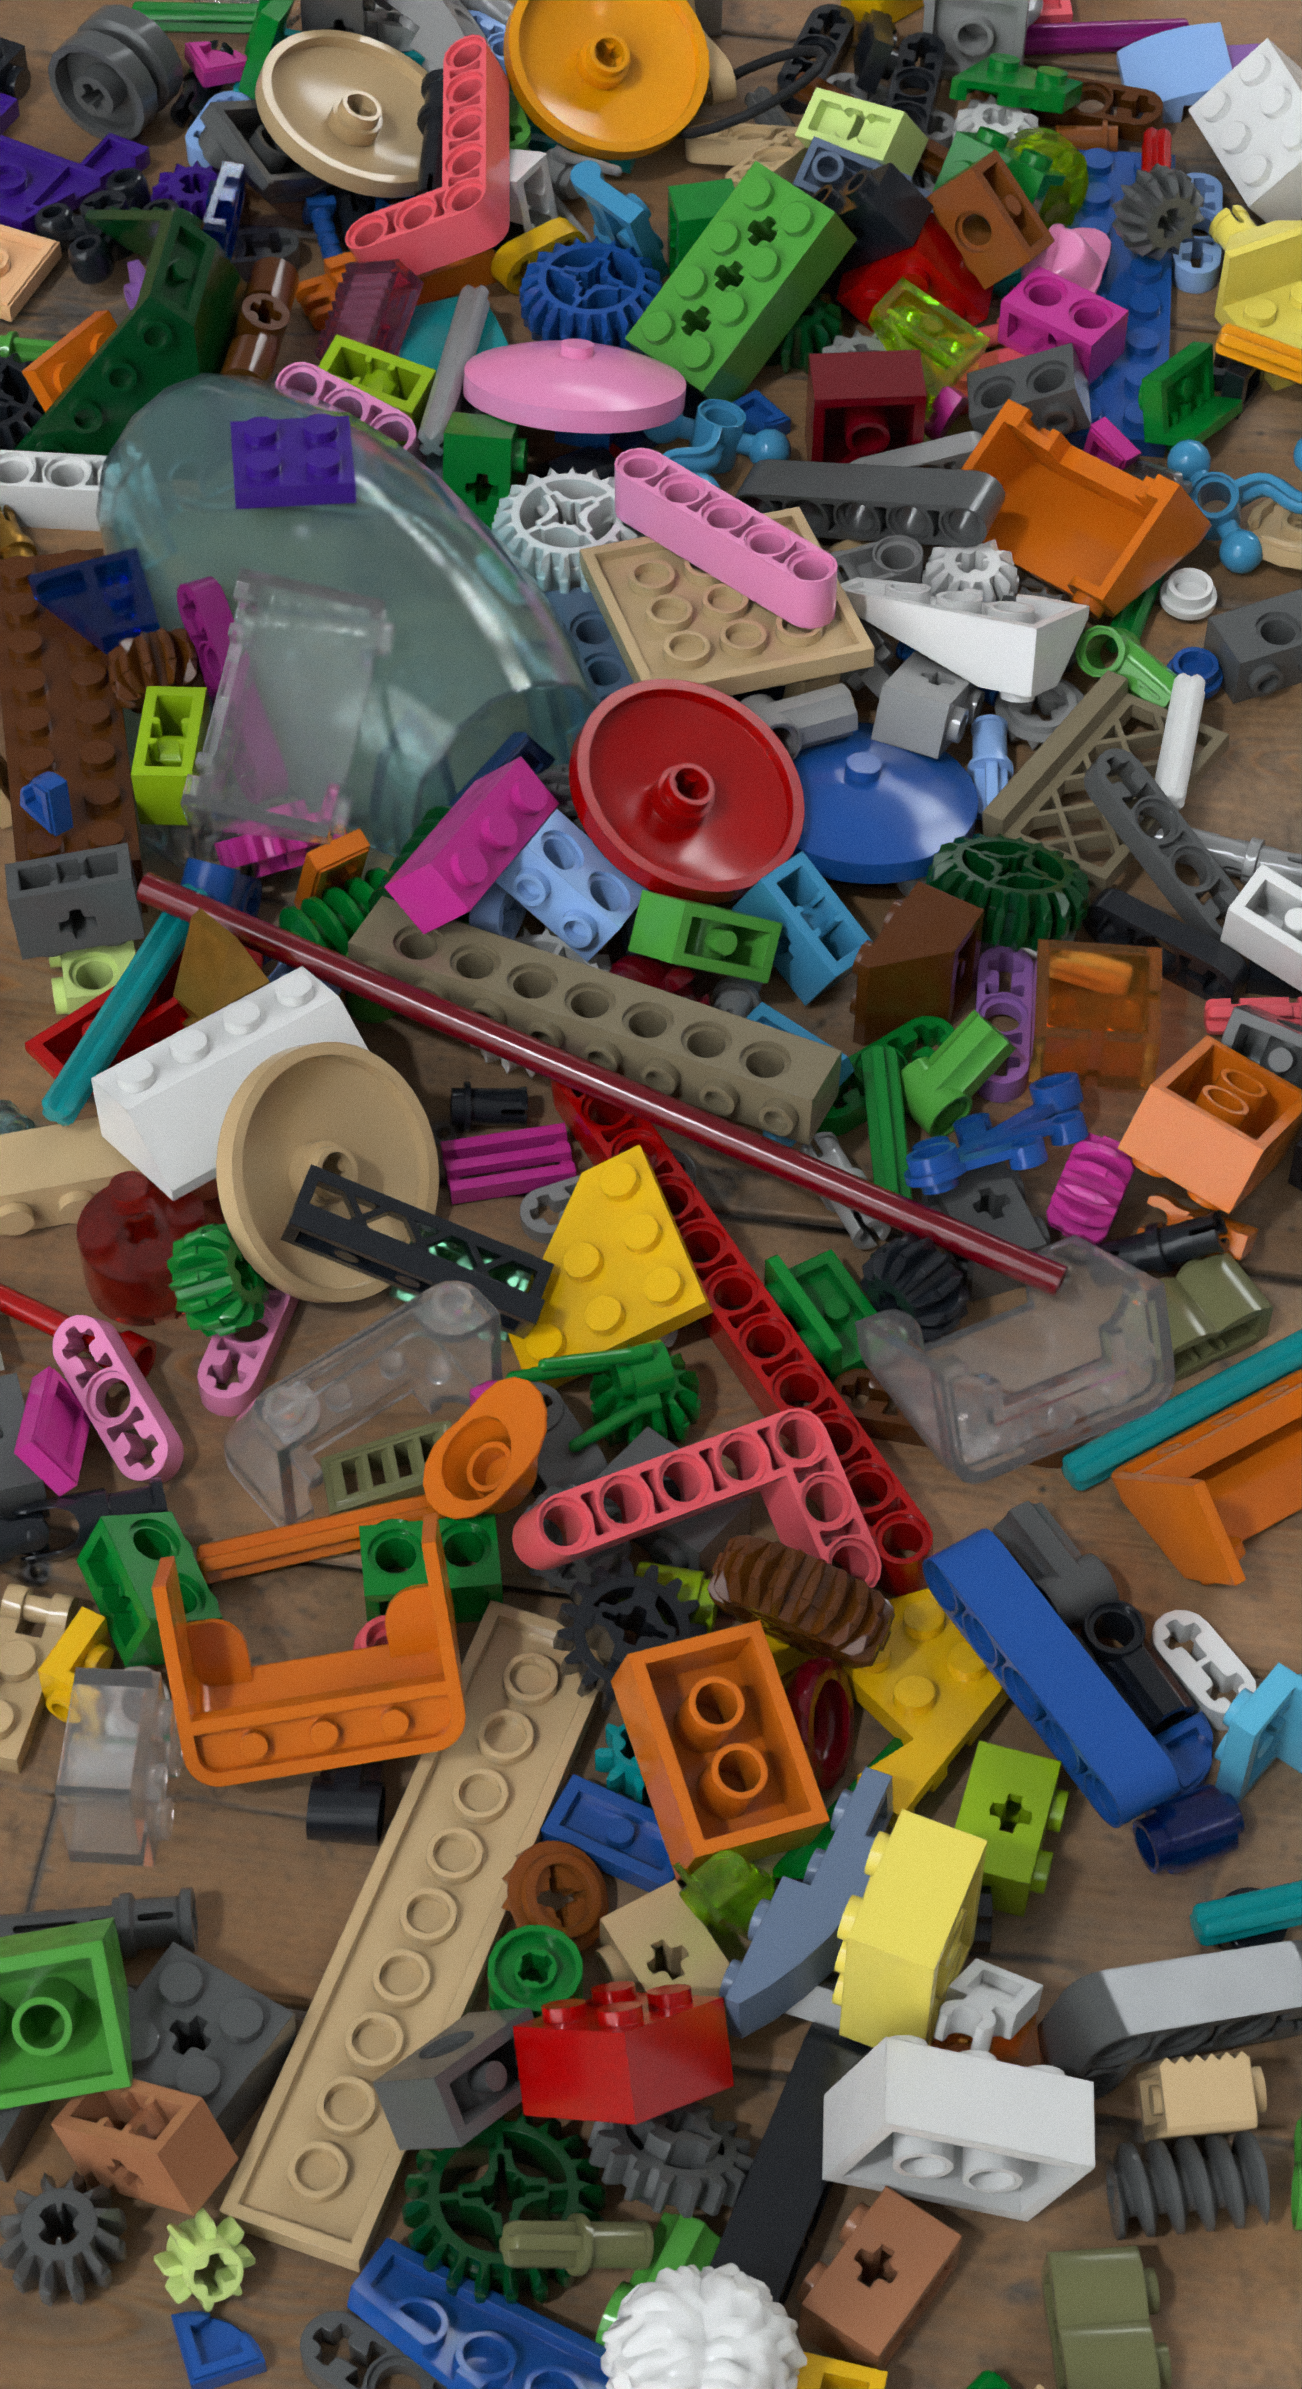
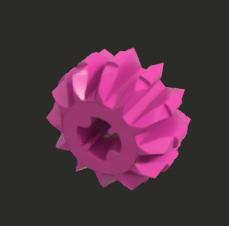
(1090, 1189)

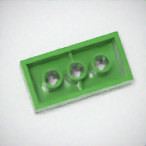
(742, 285)

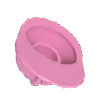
(1075, 255)

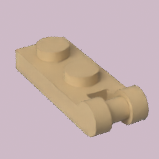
(19, 1664)

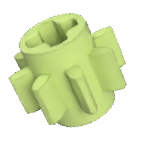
(204, 2259)

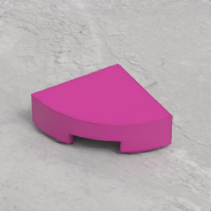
(214, 66)
(946, 409)
(1110, 445)

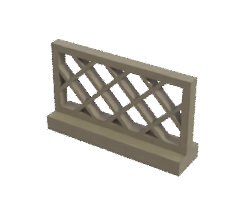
(1060, 766)

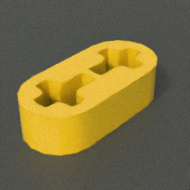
(512, 258)

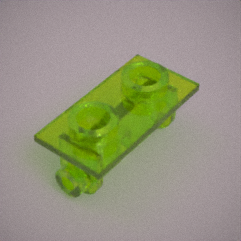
(725, 1891)

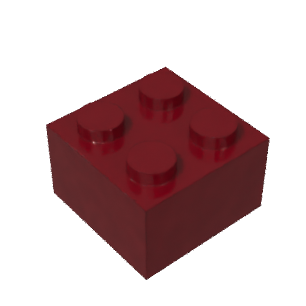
(863, 404)

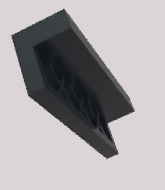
(412, 1265)

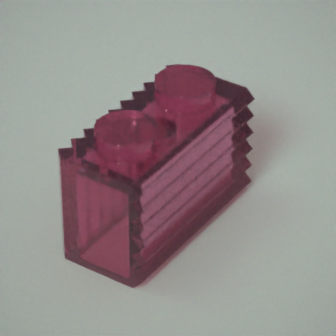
(372, 305)

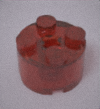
(126, 1244)

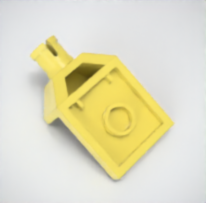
(1260, 278)

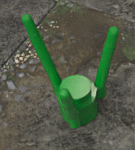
(635, 1372)

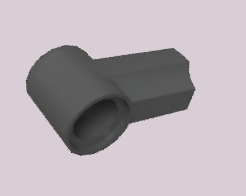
(1054, 1564)

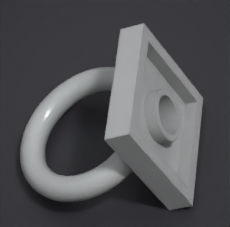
(978, 29)

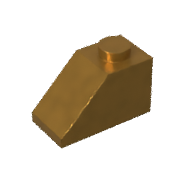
(213, 969)

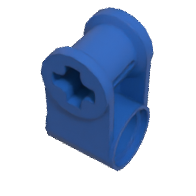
(224, 885)

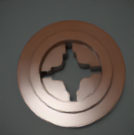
(567, 1873)

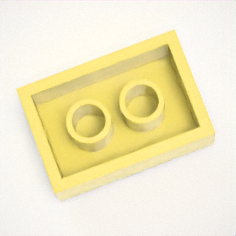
(908, 1930)

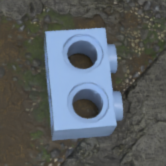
(571, 886)

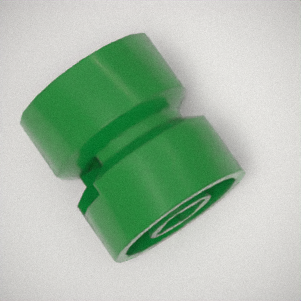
(534, 1968)

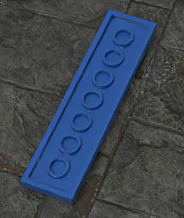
(1134, 284)

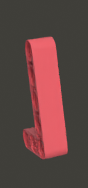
(474, 199)
(706, 1486)

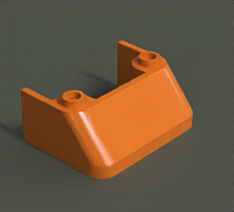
(1220, 1482)
(316, 1710)

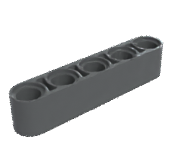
(878, 500)

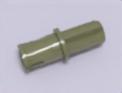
(577, 2244)

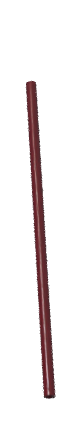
(613, 1088)

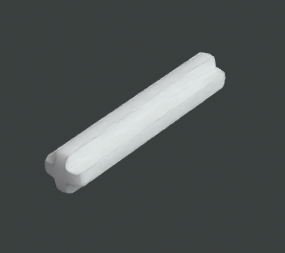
(1180, 737)

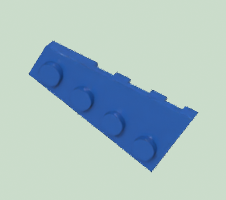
(468, 2341)

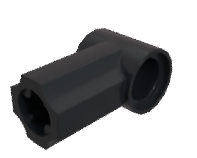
(1136, 1667)
(347, 1805)

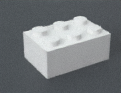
(1257, 130)
(958, 2128)

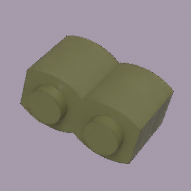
(1213, 1312)
(1100, 2320)

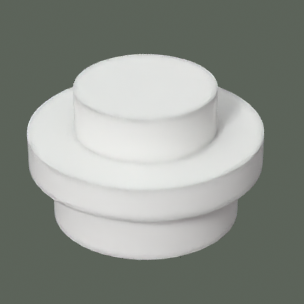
(1188, 594)

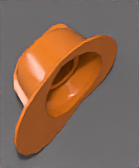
(489, 1453)

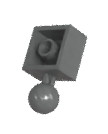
(208, 2036)

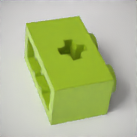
(382, 375)
(166, 750)
(1019, 1794)

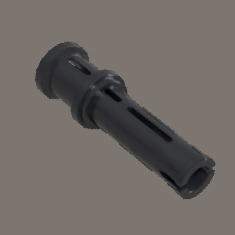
(431, 127)

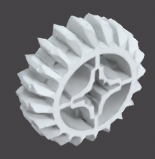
(556, 518)

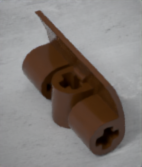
(262, 319)

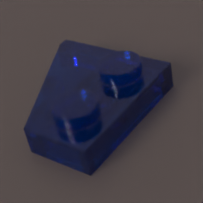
(225, 206)

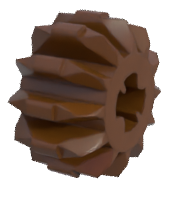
(152, 660)

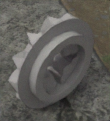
(1054, 702)

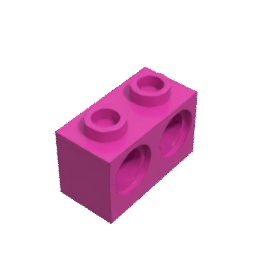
(1053, 312)

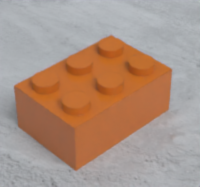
(1214, 1125)
(719, 1747)

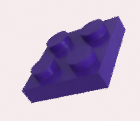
(293, 461)

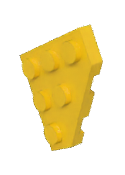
(615, 1270)

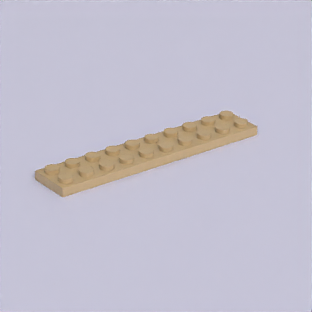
(413, 1944)

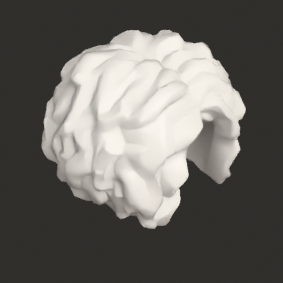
(702, 2334)

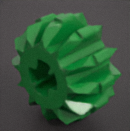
(215, 1282)
(673, 1422)

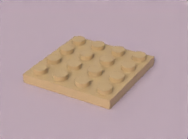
(696, 629)

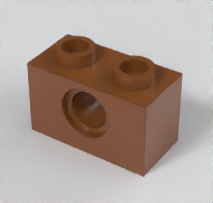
(1015, 227)

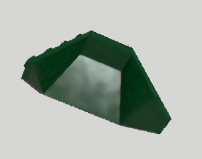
(168, 337)

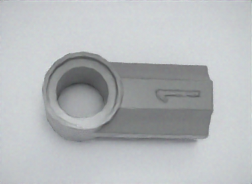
(807, 717)

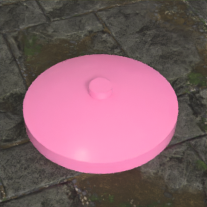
(574, 387)

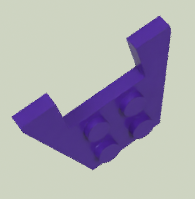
(39, 178)

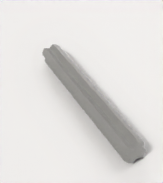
(459, 347)

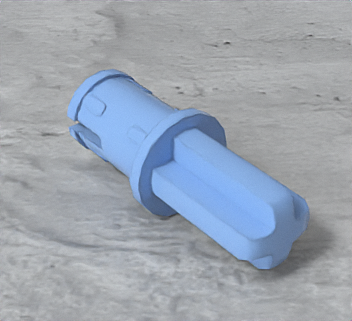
(990, 763)

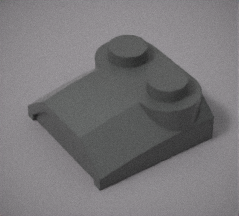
(238, 136)

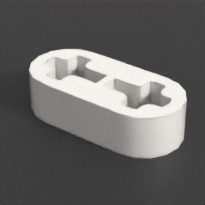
(1208, 1665)

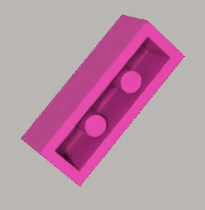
(471, 845)

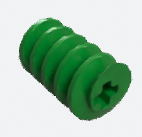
(336, 916)

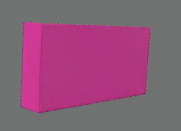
(53, 1432)

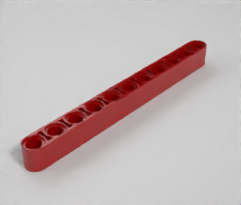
(761, 1329)

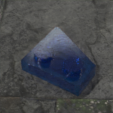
(99, 598)

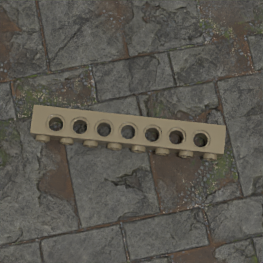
(613, 1021)

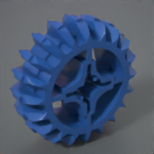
(587, 292)

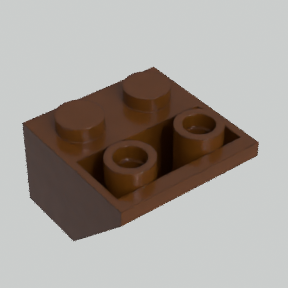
(917, 964)

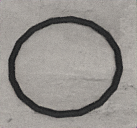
(771, 102)

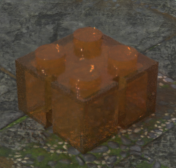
(1096, 1013)

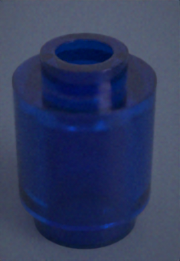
(1189, 1830)

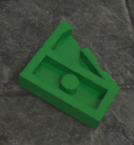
(1017, 85)

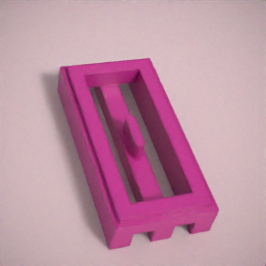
(506, 1155)

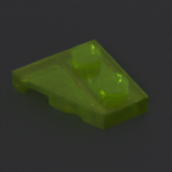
(916, 321)

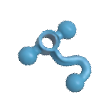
(717, 438)
(1239, 548)

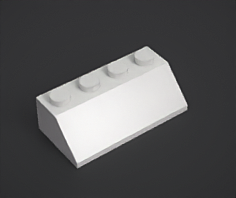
(172, 1098)

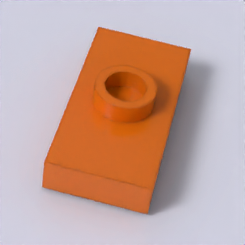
(332, 865)

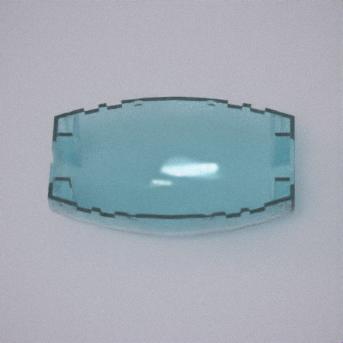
(473, 632)

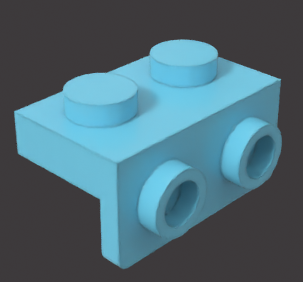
(1261, 1729)

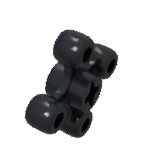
(89, 248)

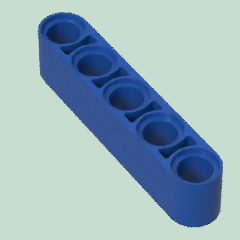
(1051, 1678)

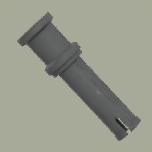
(139, 1922)

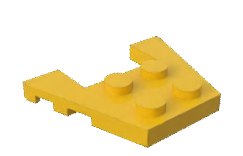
(921, 1690)

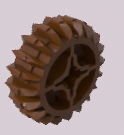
(801, 1601)

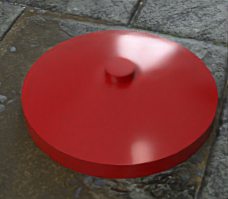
(685, 790)

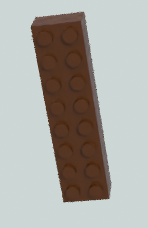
(61, 720)

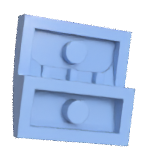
(1176, 65)

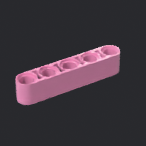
(726, 538)

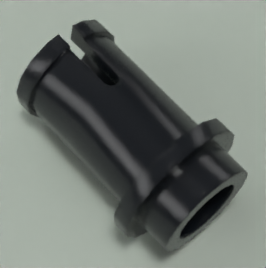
(488, 1106)

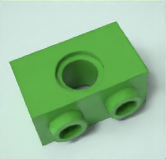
(705, 937)

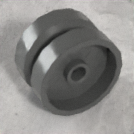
(115, 72)

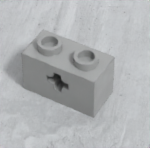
(925, 707)

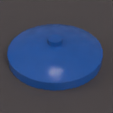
(880, 808)

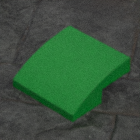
(266, 32)

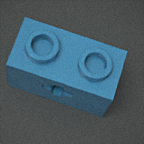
(817, 929)

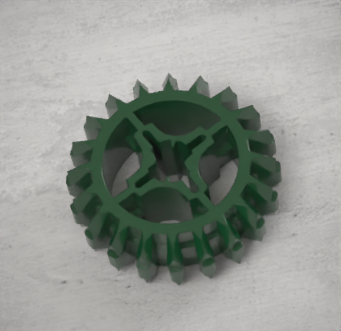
(1018, 884)
(472, 2209)

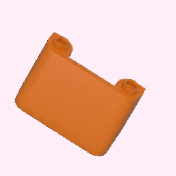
(1080, 517)

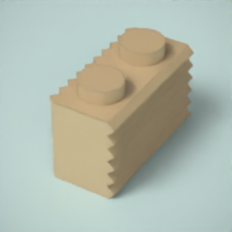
(1200, 2096)

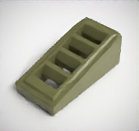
(386, 1453)

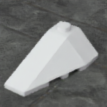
(993, 645)

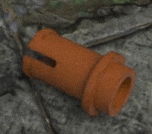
(1090, 137)

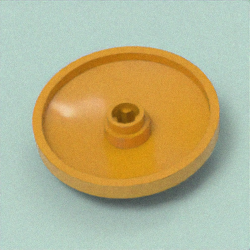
(607, 72)

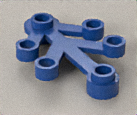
(1056, 1099)

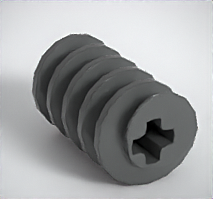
(1187, 2183)

